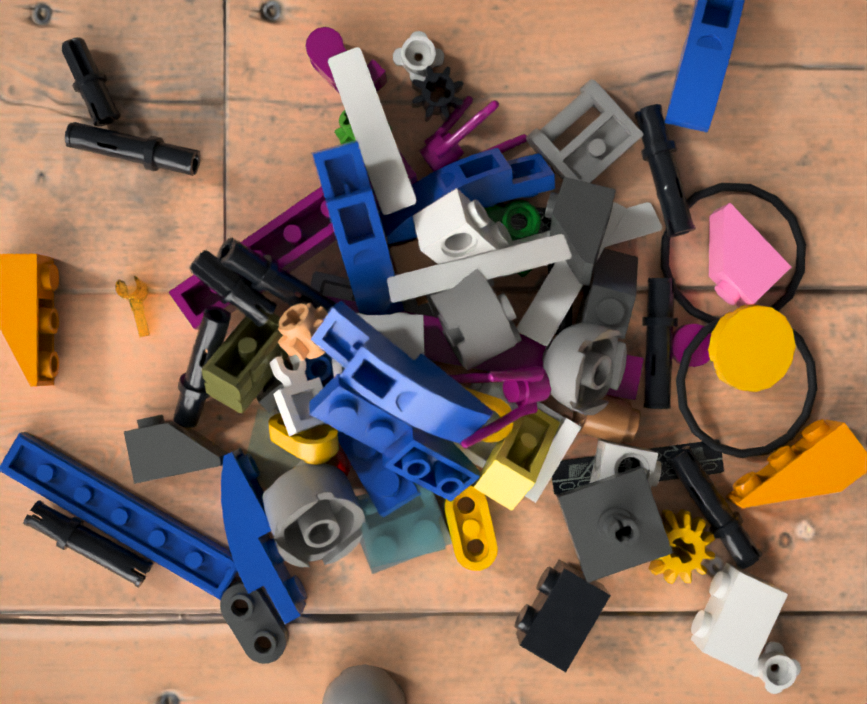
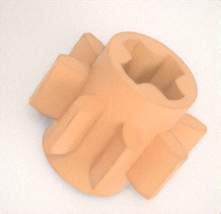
(298, 327)

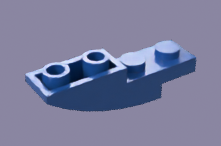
(703, 63)
(480, 178)
(357, 227)
(395, 382)
(404, 448)
(383, 486)
(248, 537)

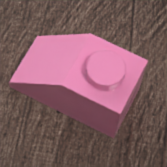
(741, 258)

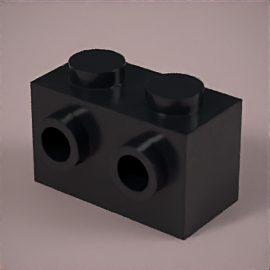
(560, 615)

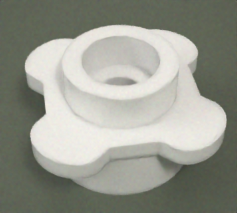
(418, 44)
(784, 675)

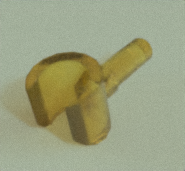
(136, 303)

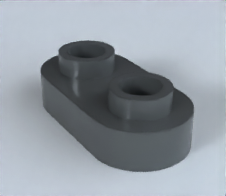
(258, 621)

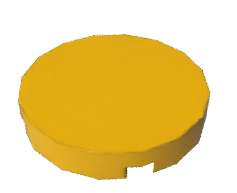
(752, 347)

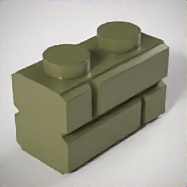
(242, 363)

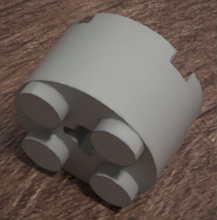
(475, 320)
(313, 514)

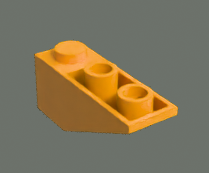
(29, 314)
(816, 465)

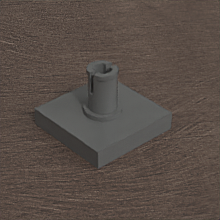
(614, 524)

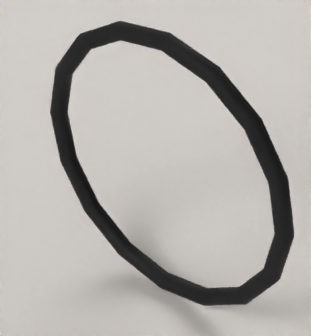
(779, 205)
(792, 432)

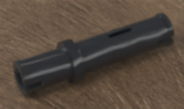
(150, 152)
(660, 155)
(265, 274)
(659, 342)
(191, 384)
(723, 521)
(86, 542)

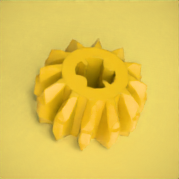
(691, 553)

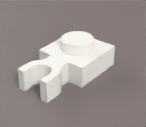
(296, 394)

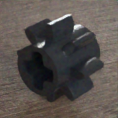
(429, 85)

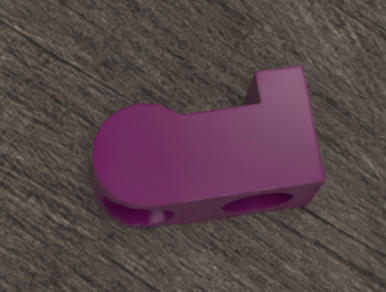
(326, 43)

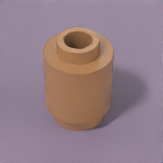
(614, 423)

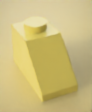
(517, 459)

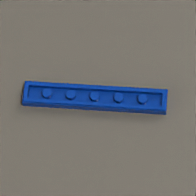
(120, 514)

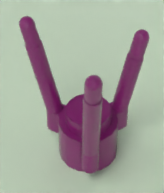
(444, 149)
(520, 386)

